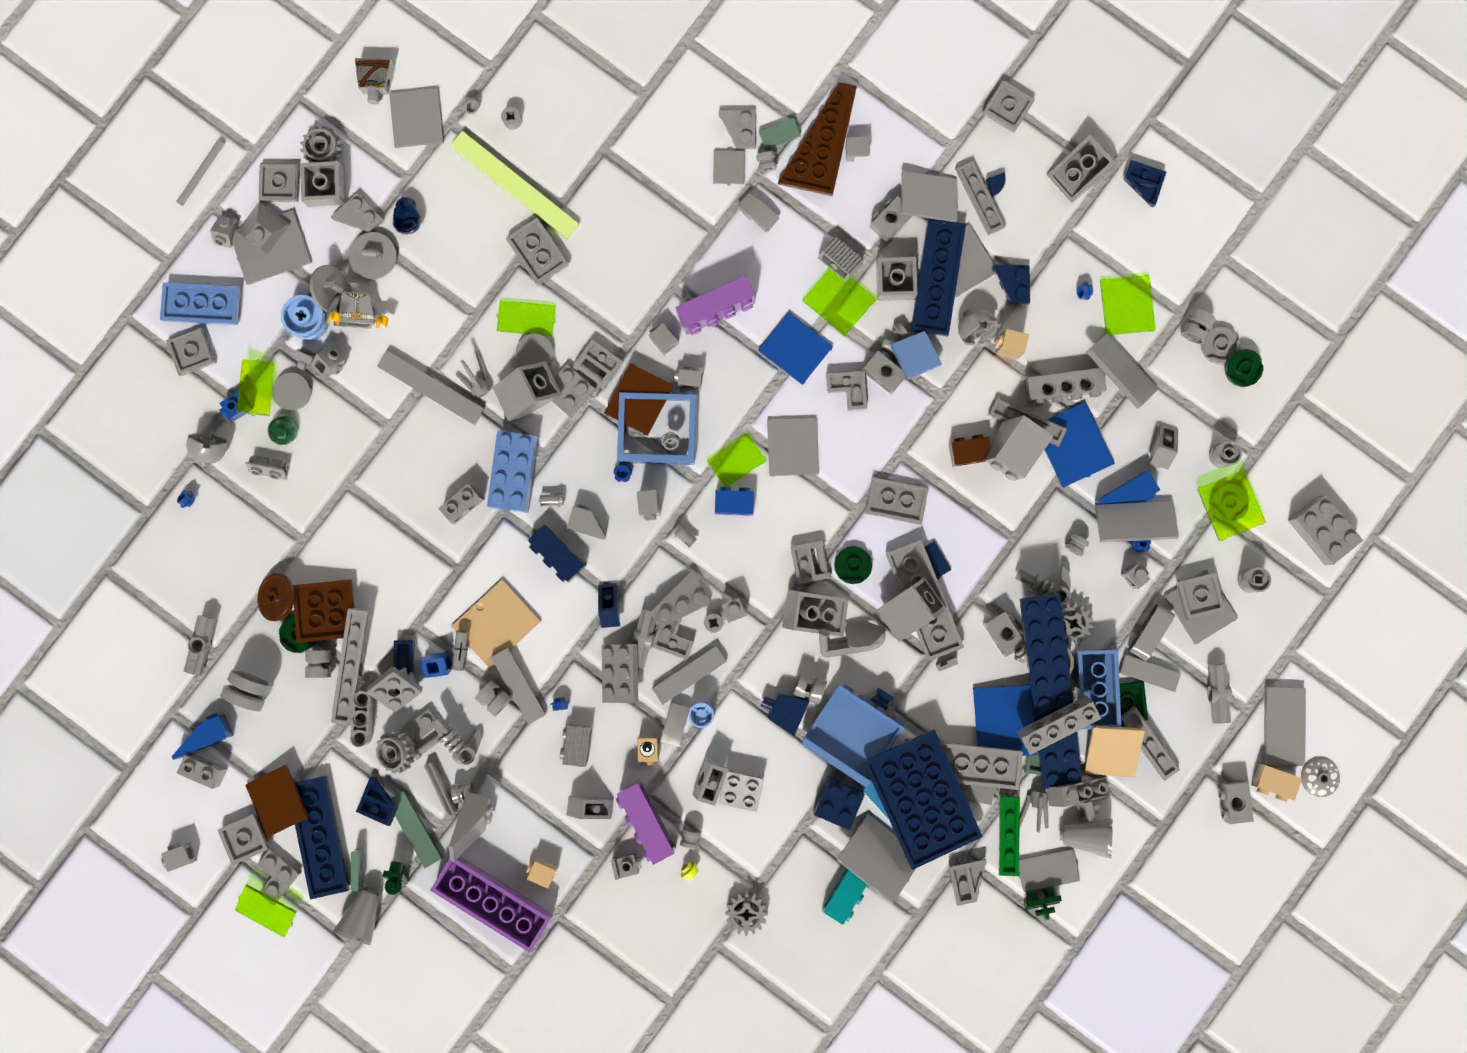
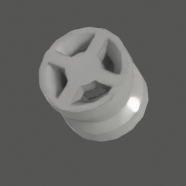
(514, 121)
(766, 161)
(1077, 545)
(715, 621)
(690, 838)

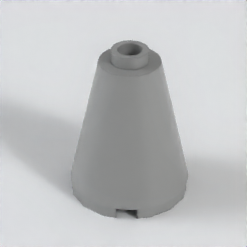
(1089, 837)
(360, 917)

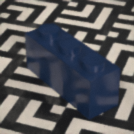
(556, 554)

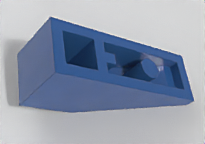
(1137, 489)
(205, 735)

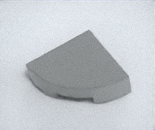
(946, 663)

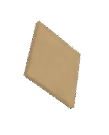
(1114, 751)

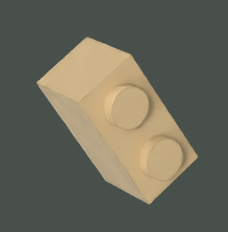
(1011, 344)
(1277, 782)

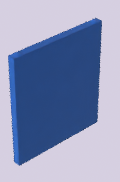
(795, 348)

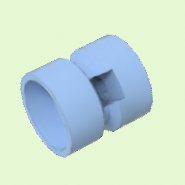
(701, 714)

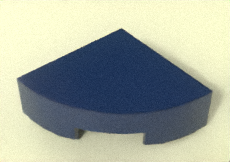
(996, 183)

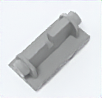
(259, 466)

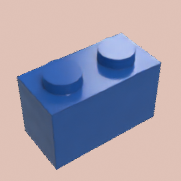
(734, 502)

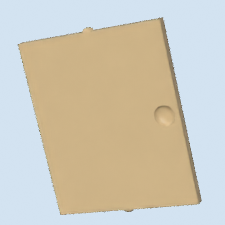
(496, 622)

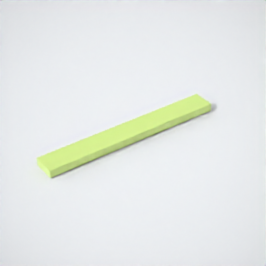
(514, 185)

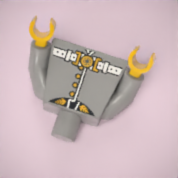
(355, 310)

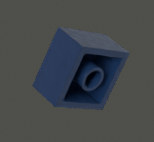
(838, 803)

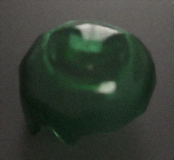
(282, 430)

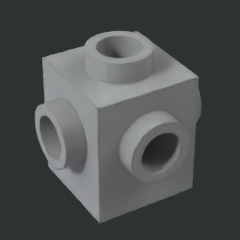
(328, 362)

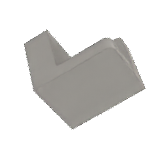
(857, 148)

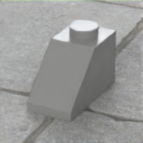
(1164, 447)
(585, 522)
(589, 807)

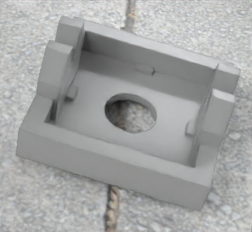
(394, 680)

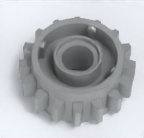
(317, 137)
(395, 751)

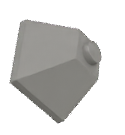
(263, 228)

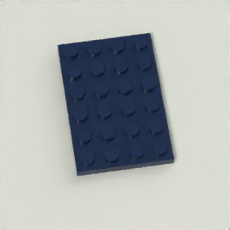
(922, 799)

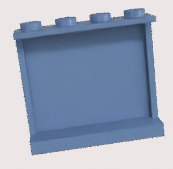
(851, 732)

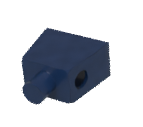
(786, 711)

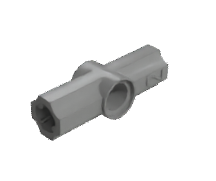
(203, 632)
(644, 636)
(1219, 693)

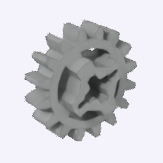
(1076, 616)
(738, 913)

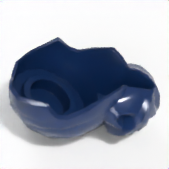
(405, 216)

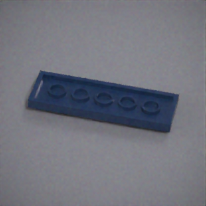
(938, 277)
(320, 841)

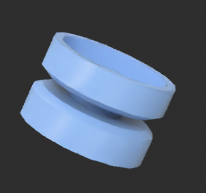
(294, 319)

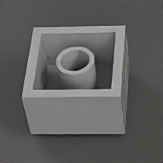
(322, 183)
(896, 278)

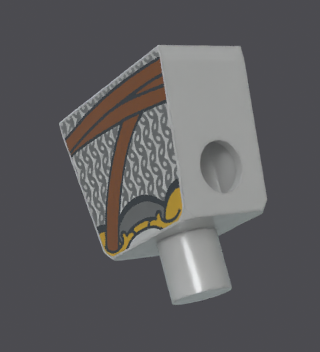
(374, 77)

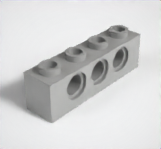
(1094, 378)
(1058, 725)

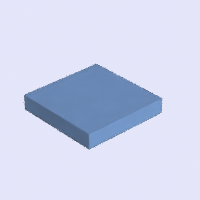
(916, 355)

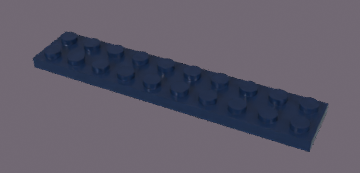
(1050, 683)

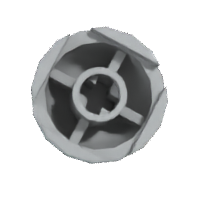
(975, 325)
(206, 449)

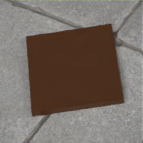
(639, 413)
(277, 801)

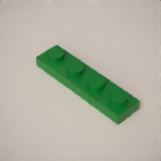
(1009, 835)

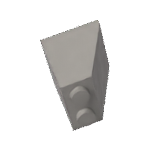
(526, 390)
(1017, 447)
(911, 609)

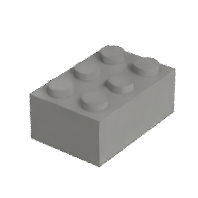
(1325, 530)

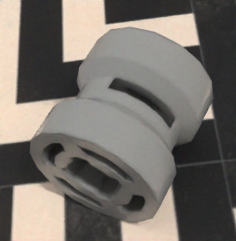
(459, 792)

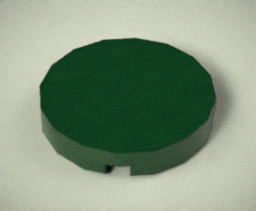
(1243, 367)
(853, 565)
(288, 640)

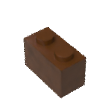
(969, 451)

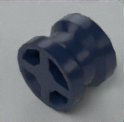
(882, 699)

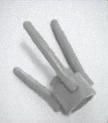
(480, 387)
(1040, 801)

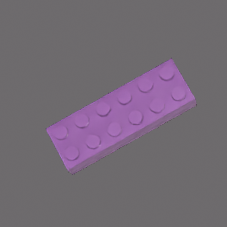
(492, 902)

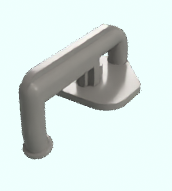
(860, 636)

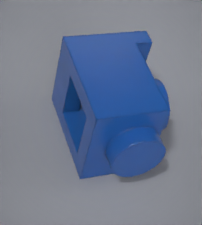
(226, 411)
(442, 667)

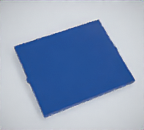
(1081, 449)
(1002, 713)

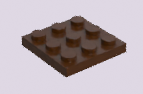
(322, 610)

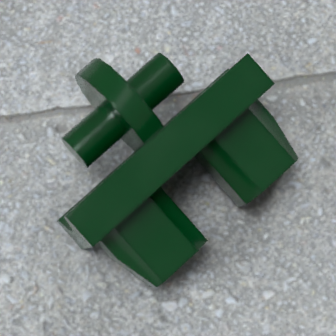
(394, 877)
(1033, 902)

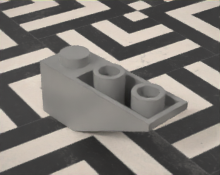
(1078, 792)

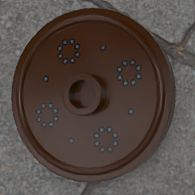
(276, 597)

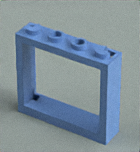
(656, 458)

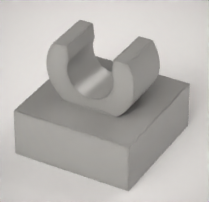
(305, 357)
(1086, 811)

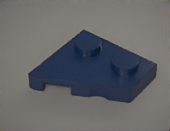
(1145, 181)
(1015, 282)
(377, 803)

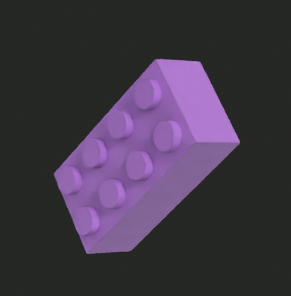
(716, 305)
(646, 822)

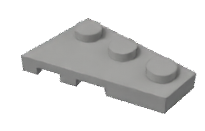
(681, 601)

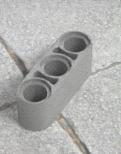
(1151, 632)
(358, 727)

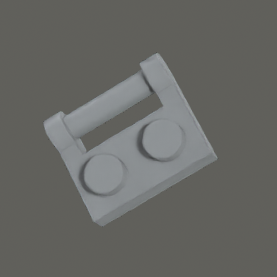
(602, 359)
(804, 563)
(418, 729)

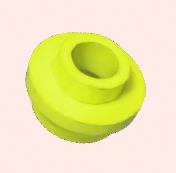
(689, 870)

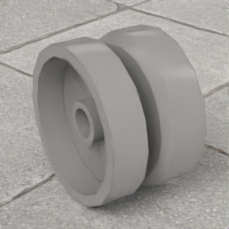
(245, 690)

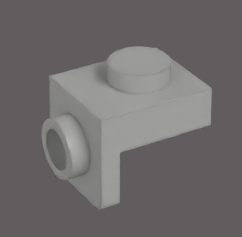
(223, 231)

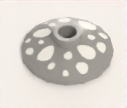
(1312, 775)

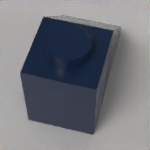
(608, 605)

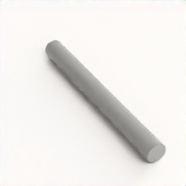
(200, 172)

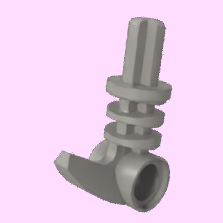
(1041, 586)
(456, 746)

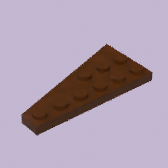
(820, 153)

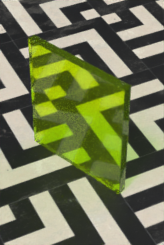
(839, 301)
(1127, 305)
(1231, 505)

